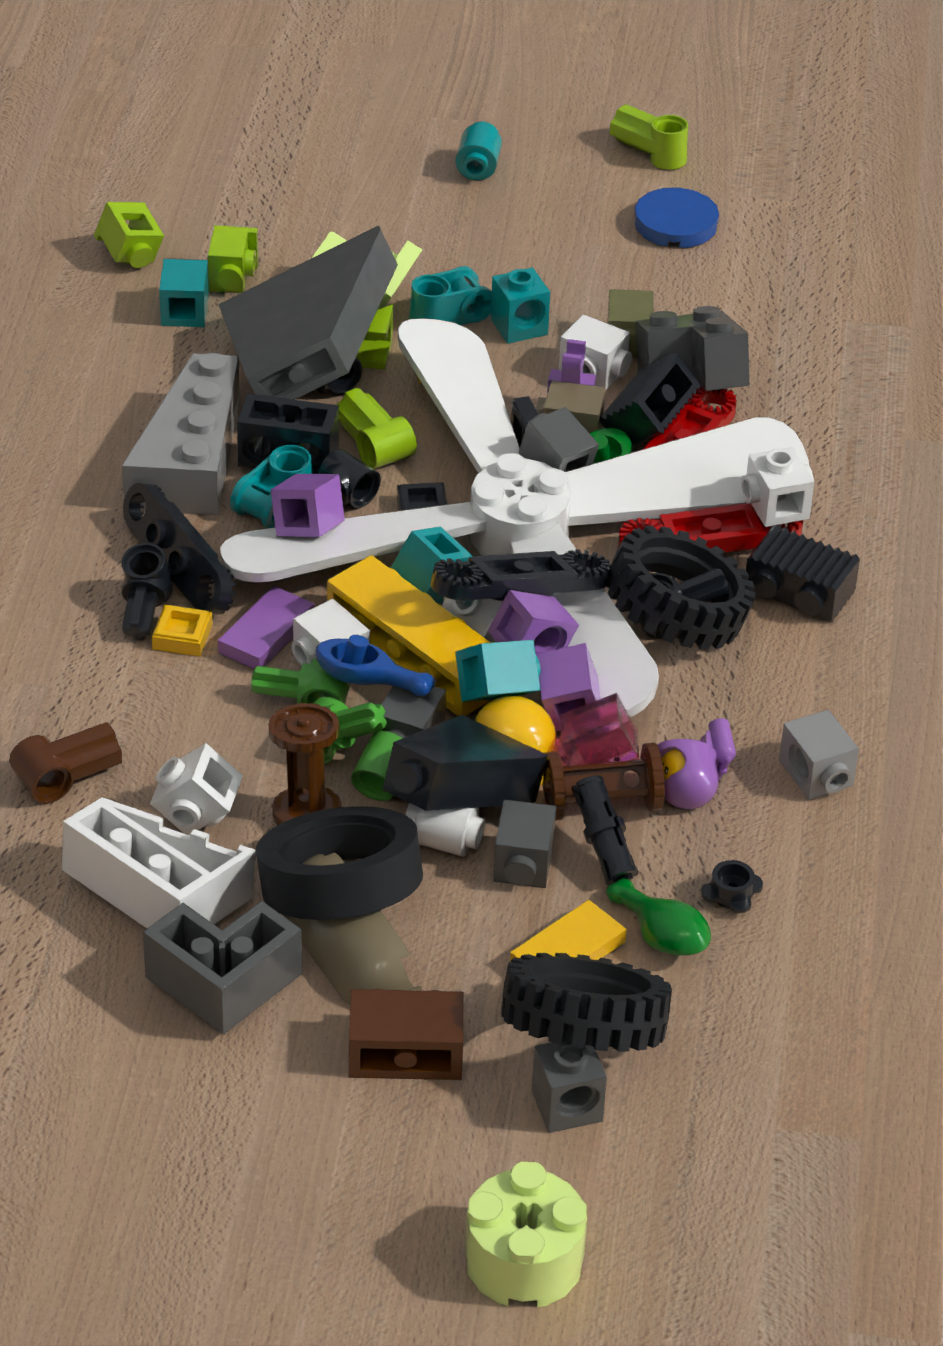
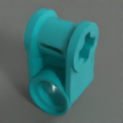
(447, 297)
(253, 490)

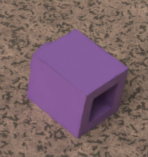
(307, 505)
(567, 680)

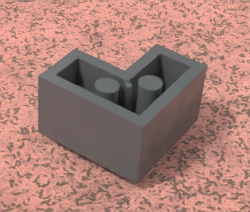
(705, 341)
(222, 971)

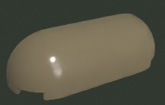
(356, 949)

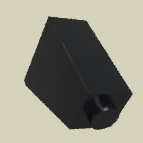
(463, 767)

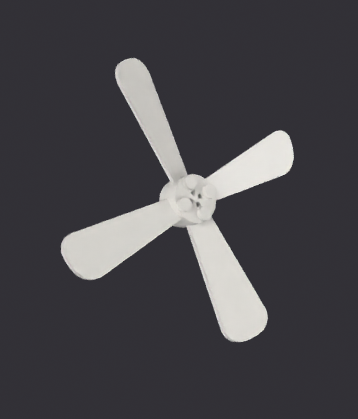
(527, 503)

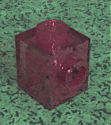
(598, 733)

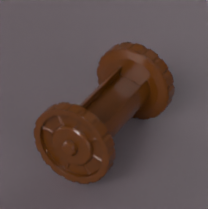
(304, 734)
(560, 779)

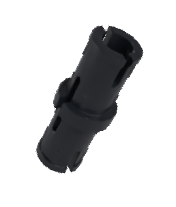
(604, 829)

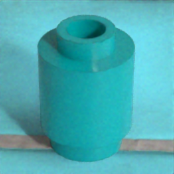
(478, 151)

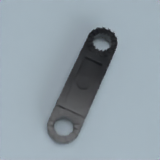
(187, 554)
(524, 572)

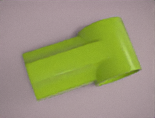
(659, 136)
(377, 435)

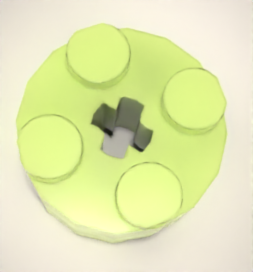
(525, 1236)

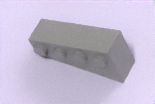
(190, 436)

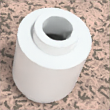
(448, 829)

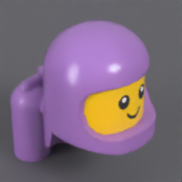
(695, 766)

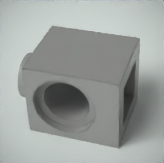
(818, 754)

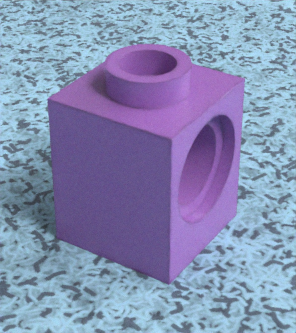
(533, 618)

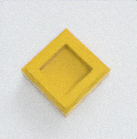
(182, 630)

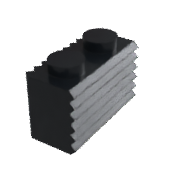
(652, 400)
(802, 573)

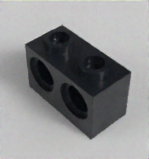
(278, 422)

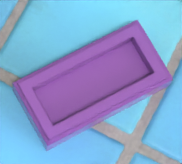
(263, 628)

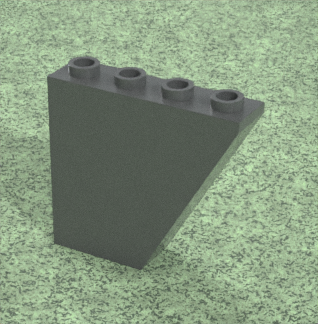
(310, 318)

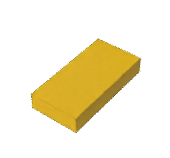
(582, 932)

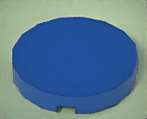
(676, 217)

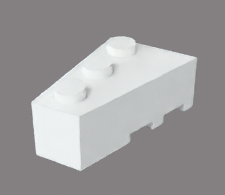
(152, 868)

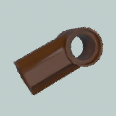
(52, 767)

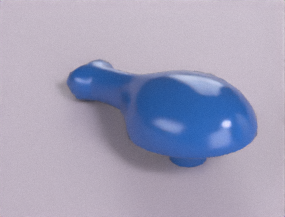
(362, 663)

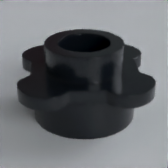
(732, 886)

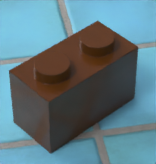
(406, 1034)

